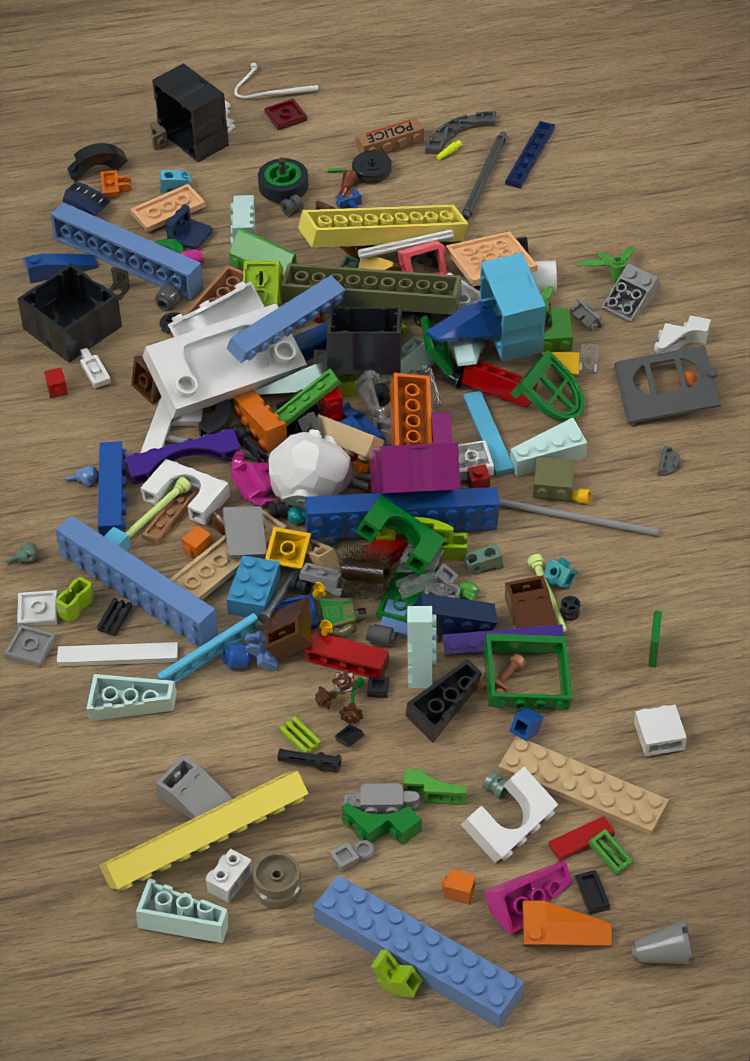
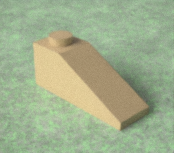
(322, 555)

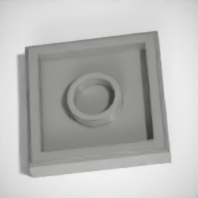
(30, 646)

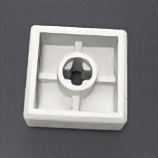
(474, 455)

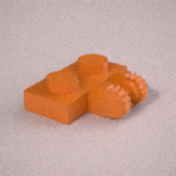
(113, 184)

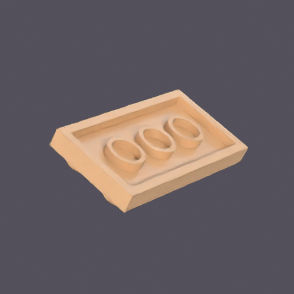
(161, 209)

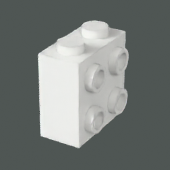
(660, 730)

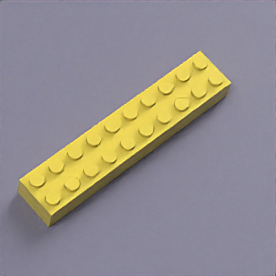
(379, 225)
(202, 830)

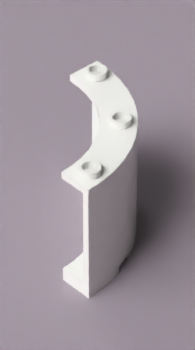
(235, 303)

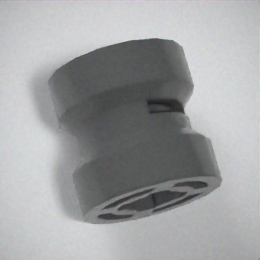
(291, 205)

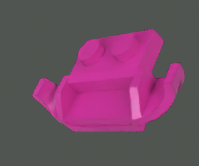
(251, 479)

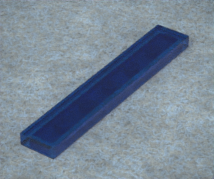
(530, 154)

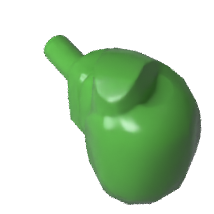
(468, 590)

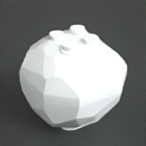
(308, 467)

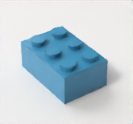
(253, 586)

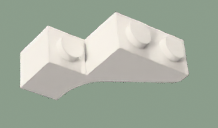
(674, 336)

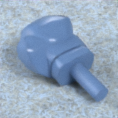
(86, 475)

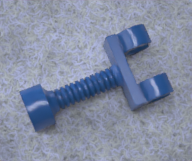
(350, 202)

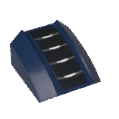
(85, 198)

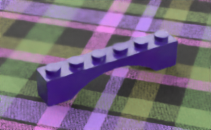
(217, 445)

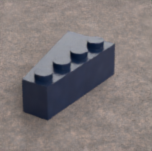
(459, 615)

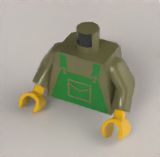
(337, 613)

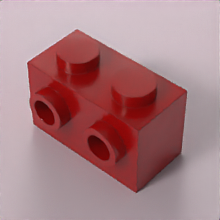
(332, 405)

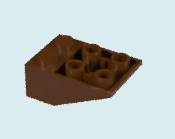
(529, 602)
(289, 630)

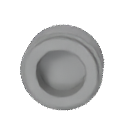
(364, 850)

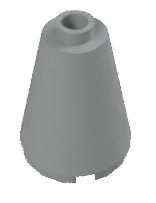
(665, 946)

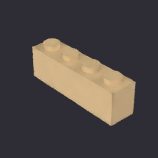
(349, 438)

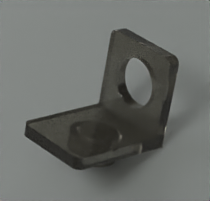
(120, 281)

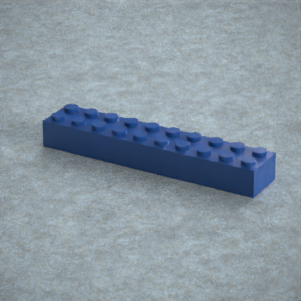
(461, 508)

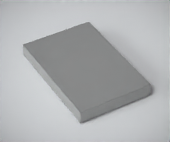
(244, 532)

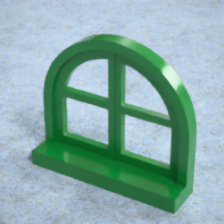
(536, 373)

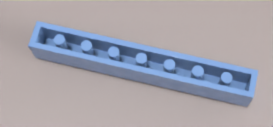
(286, 319)

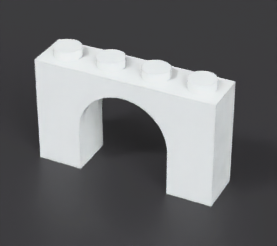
(211, 496)
(535, 805)

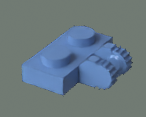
(257, 648)

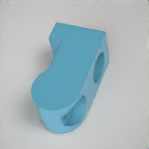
(173, 179)

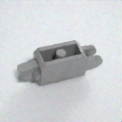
(383, 798)

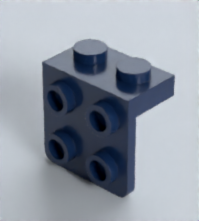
(185, 230)

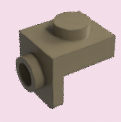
(158, 135)

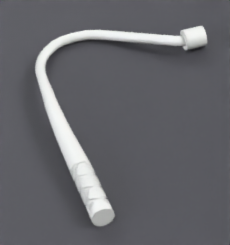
(296, 90)

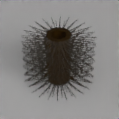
(362, 570)

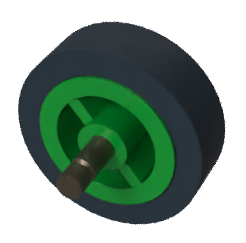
(282, 179)

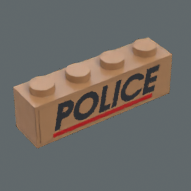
(391, 137)

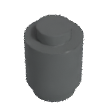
(381, 635)

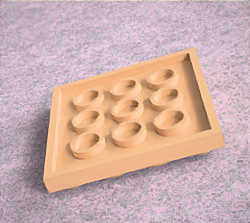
(471, 253)

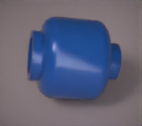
(236, 656)

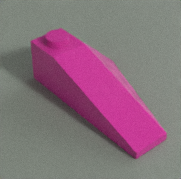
(507, 898)

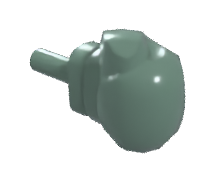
(26, 554)

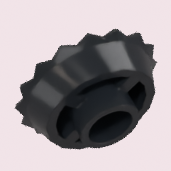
(427, 259)

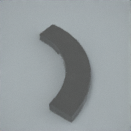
(457, 125)

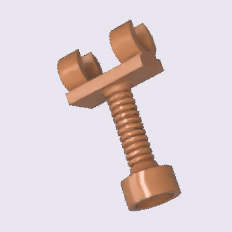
(516, 663)

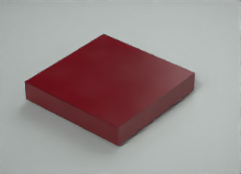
(285, 114)

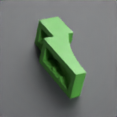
(433, 790)

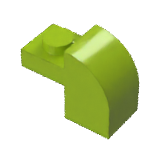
(396, 978)

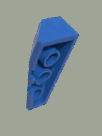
(43, 266)
(469, 322)

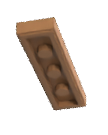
(168, 517)

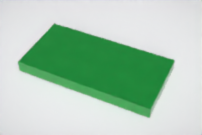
(436, 350)
(395, 595)

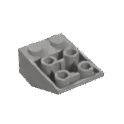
(632, 293)
(190, 789)

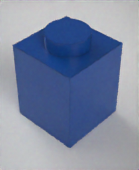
(526, 724)

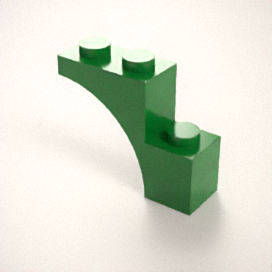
(400, 825)

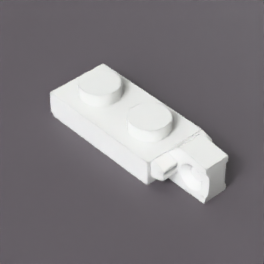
(94, 369)

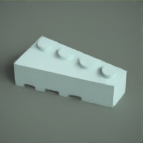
(243, 214)
(560, 442)
(180, 914)

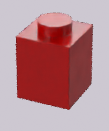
(55, 382)
(478, 477)

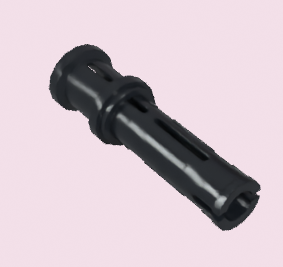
(245, 438)
(318, 760)

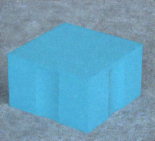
(518, 305)

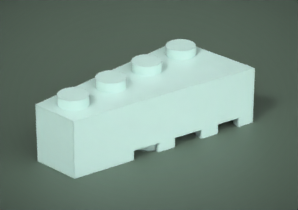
(421, 647)
(128, 696)

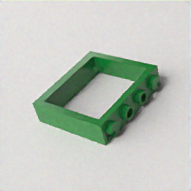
(528, 644)

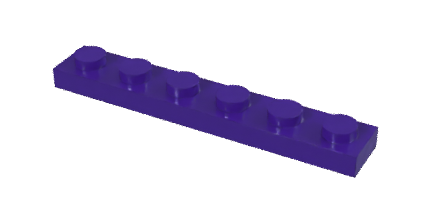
(473, 641)

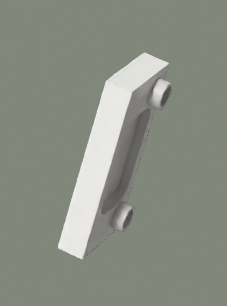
(200, 371)

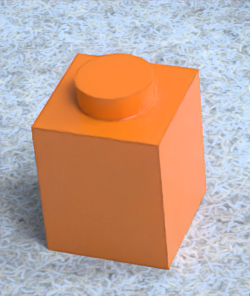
(196, 542)
(459, 886)

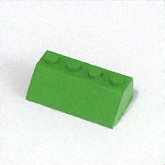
(254, 248)

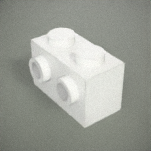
(229, 875)

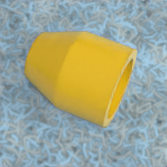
(581, 496)

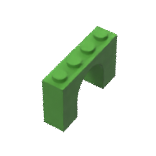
(560, 334)

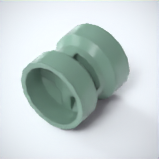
(495, 784)

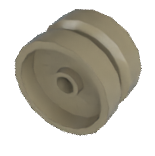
(277, 879)

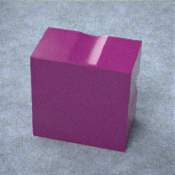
(414, 468)

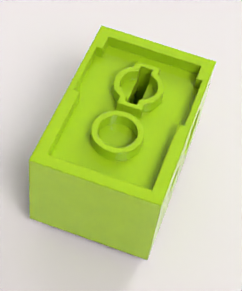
(266, 279)

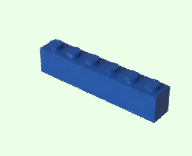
(111, 487)

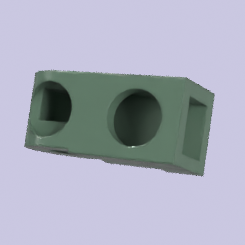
(484, 559)

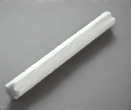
(404, 244)

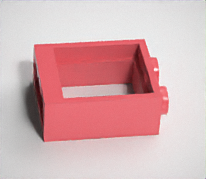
(405, 254)

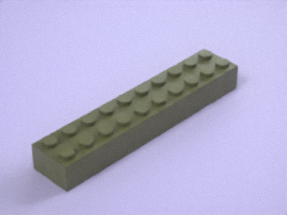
(379, 287)

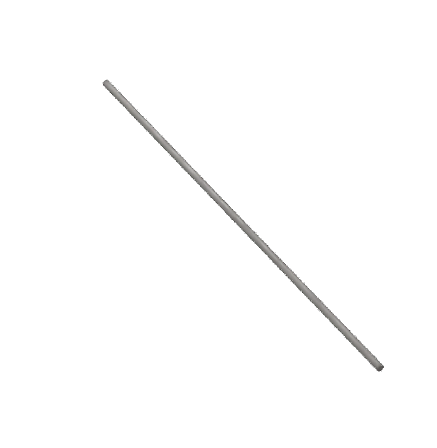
(513, 504)

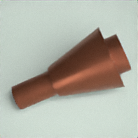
(348, 180)

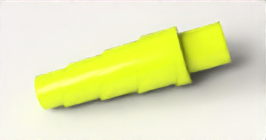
(453, 147)

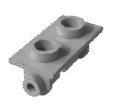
(591, 318)

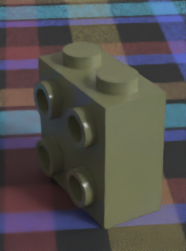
(553, 478)

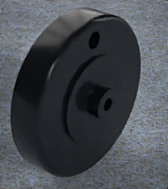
(372, 166)

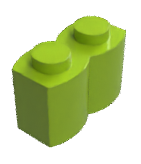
(74, 599)

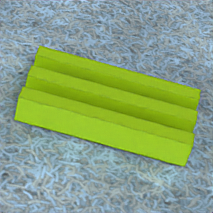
(314, 742)

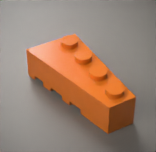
(260, 421)

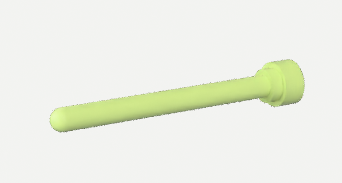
(182, 485)
(536, 564)

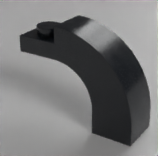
(96, 155)
(219, 420)

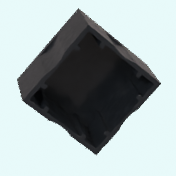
(191, 112)
(70, 312)
(364, 340)

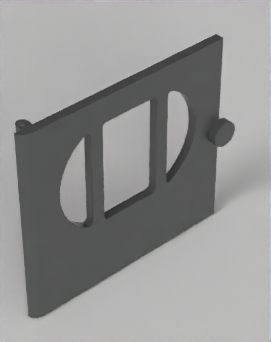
(645, 407)

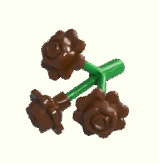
(343, 683)

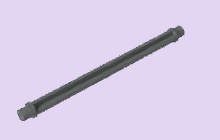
(484, 174)

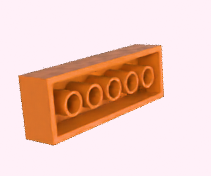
(410, 409)

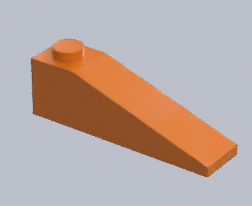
(558, 926)

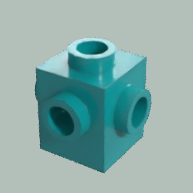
(560, 573)

